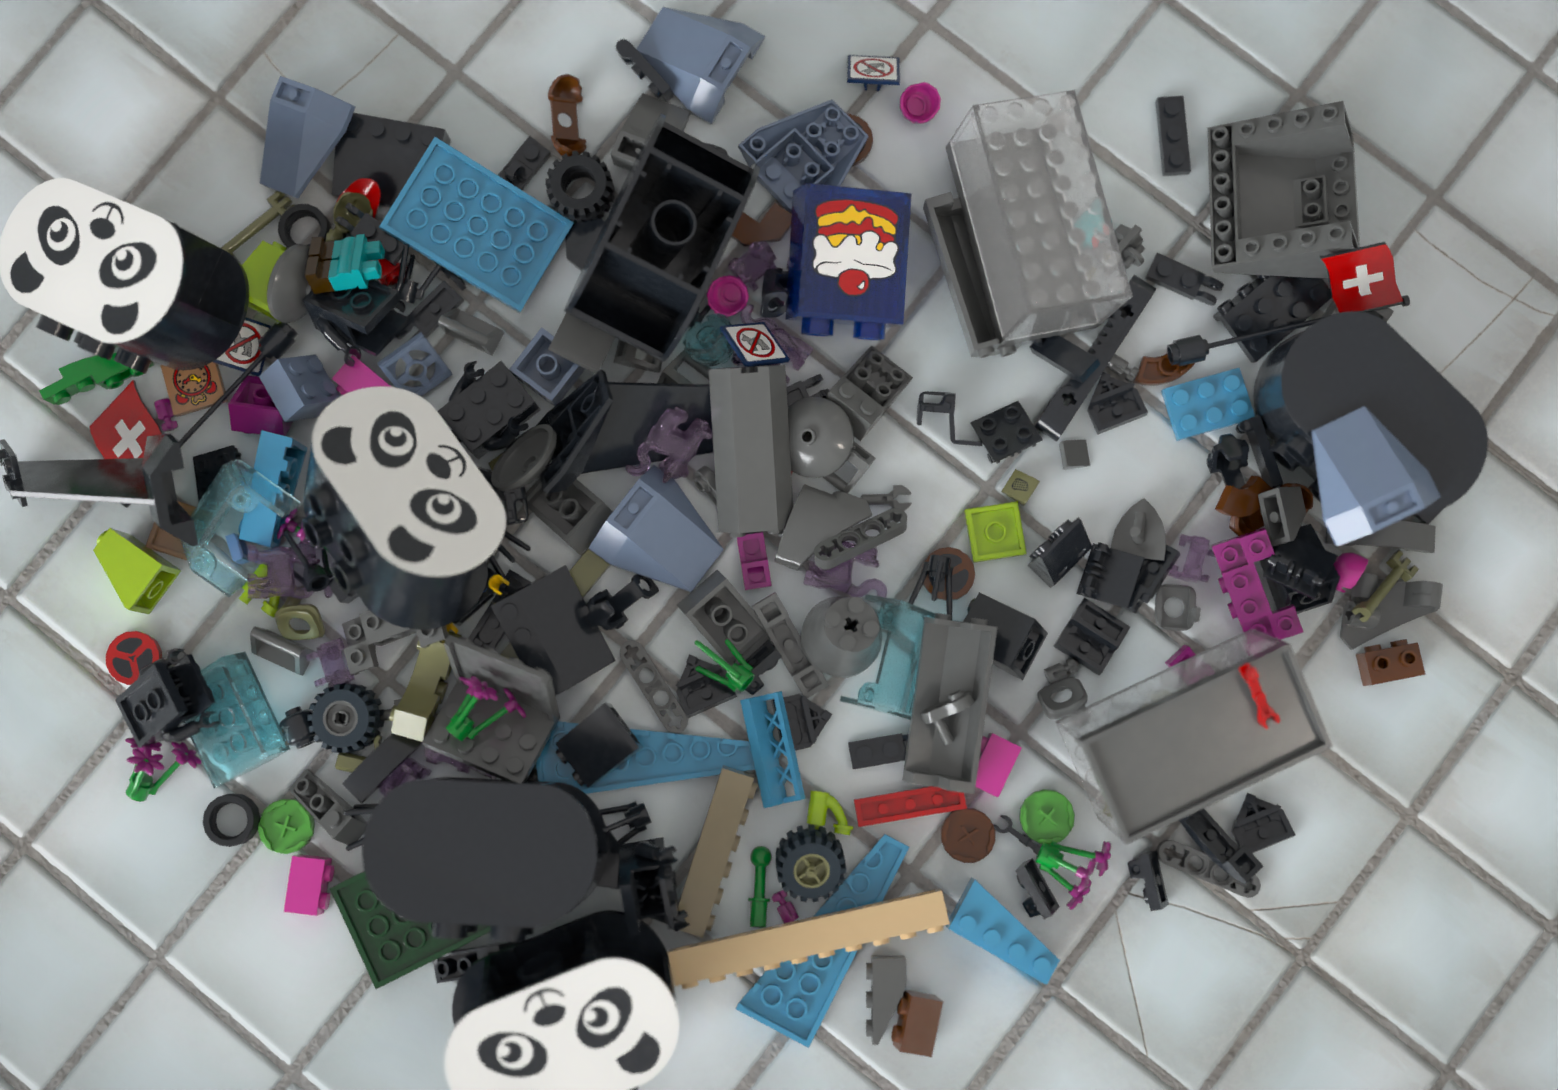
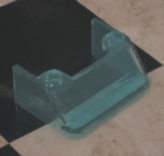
(238, 488)
(899, 662)

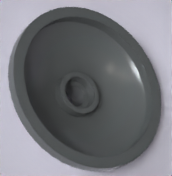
(289, 285)
(830, 440)
(525, 458)

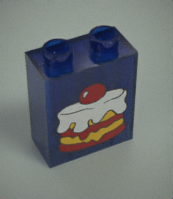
(848, 259)

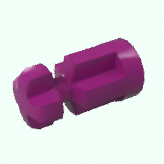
(165, 413)
(785, 909)

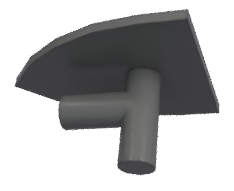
(1141, 532)

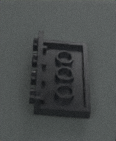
(1268, 305)

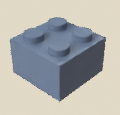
(545, 370)
(299, 387)

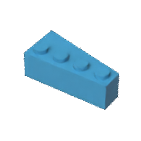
(281, 462)
(996, 930)

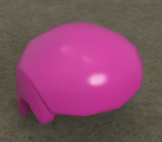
(920, 103)
(727, 295)
(1350, 568)

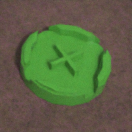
(1046, 816)
(286, 826)

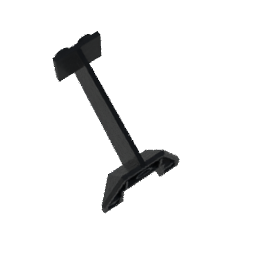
(608, 421)
(108, 480)

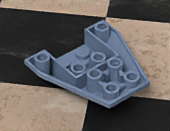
(698, 56)
(300, 134)
(803, 149)
(1366, 477)
(658, 534)

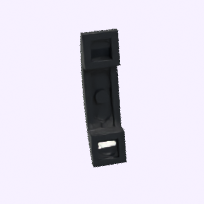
(488, 629)
(380, 765)
(1220, 847)

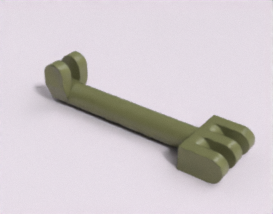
(277, 208)
(1399, 570)

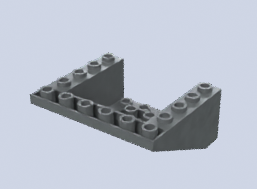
(1282, 192)

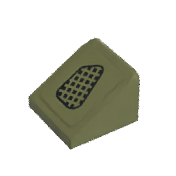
(1020, 487)

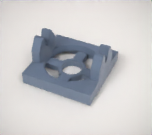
(418, 342)

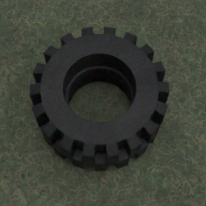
(580, 167)

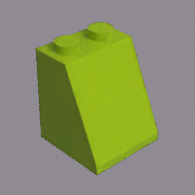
(258, 271)
(134, 570)

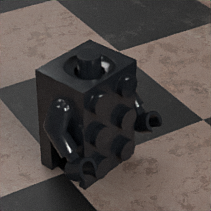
(358, 318)
(488, 410)
(167, 701)
(649, 885)

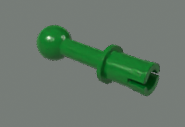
(760, 858)

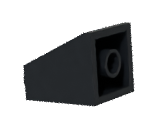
(1285, 596)
(1017, 634)
(597, 745)

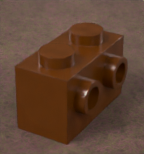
(1391, 663)
(917, 1023)

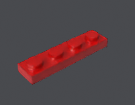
(907, 805)

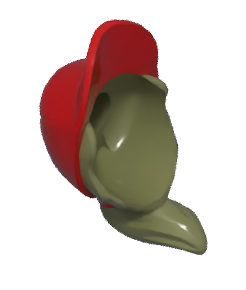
(362, 194)

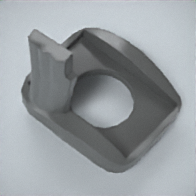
(1191, 611)
(1057, 710)

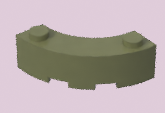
(424, 692)

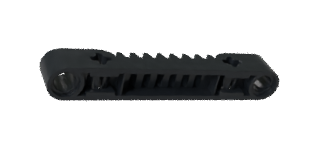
(1057, 415)

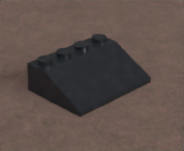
(381, 151)
(551, 629)

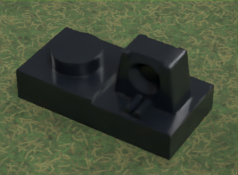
(525, 163)
(762, 660)
(1148, 868)
(1041, 900)

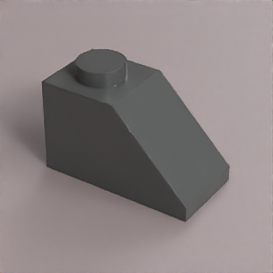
(1282, 513)

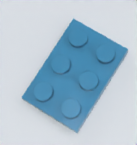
(1207, 404)

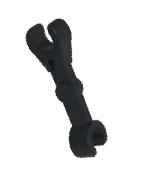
(1022, 838)

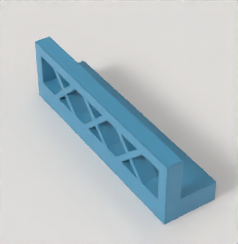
(767, 750)

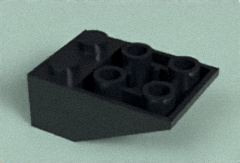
(1060, 552)

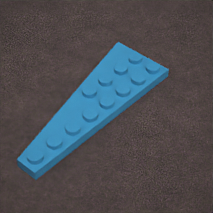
(662, 760)
(799, 995)

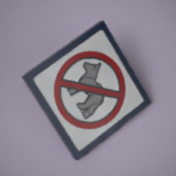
(873, 70)
(754, 344)
(245, 348)

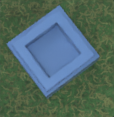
(237, 548)

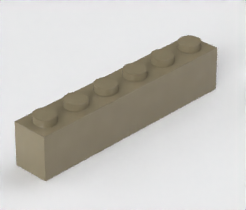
(714, 847)

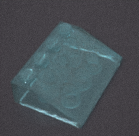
(248, 726)

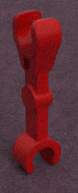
(1264, 711)

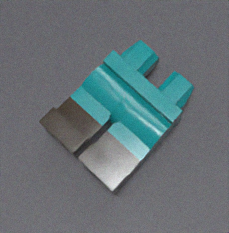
(343, 263)

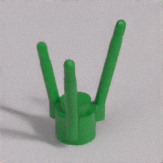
(738, 675)

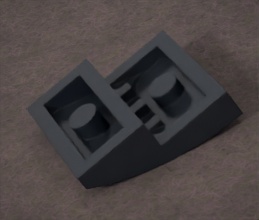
(1091, 636)

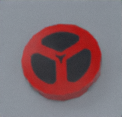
(131, 653)

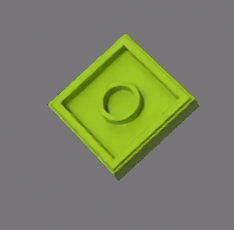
(995, 532)

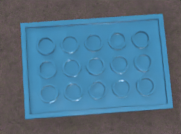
(476, 225)

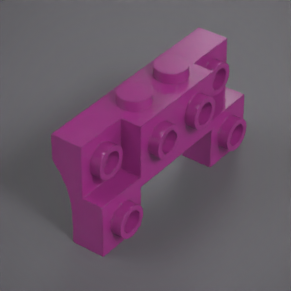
(1241, 580)

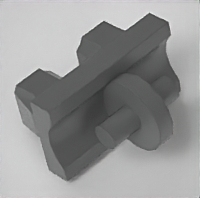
(1130, 245)

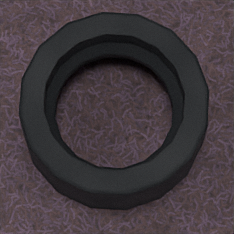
(296, 212)
(210, 817)

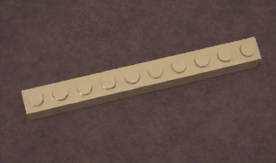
(808, 937)

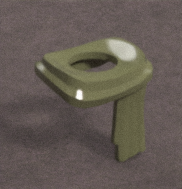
(307, 612)

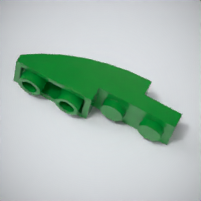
(84, 374)

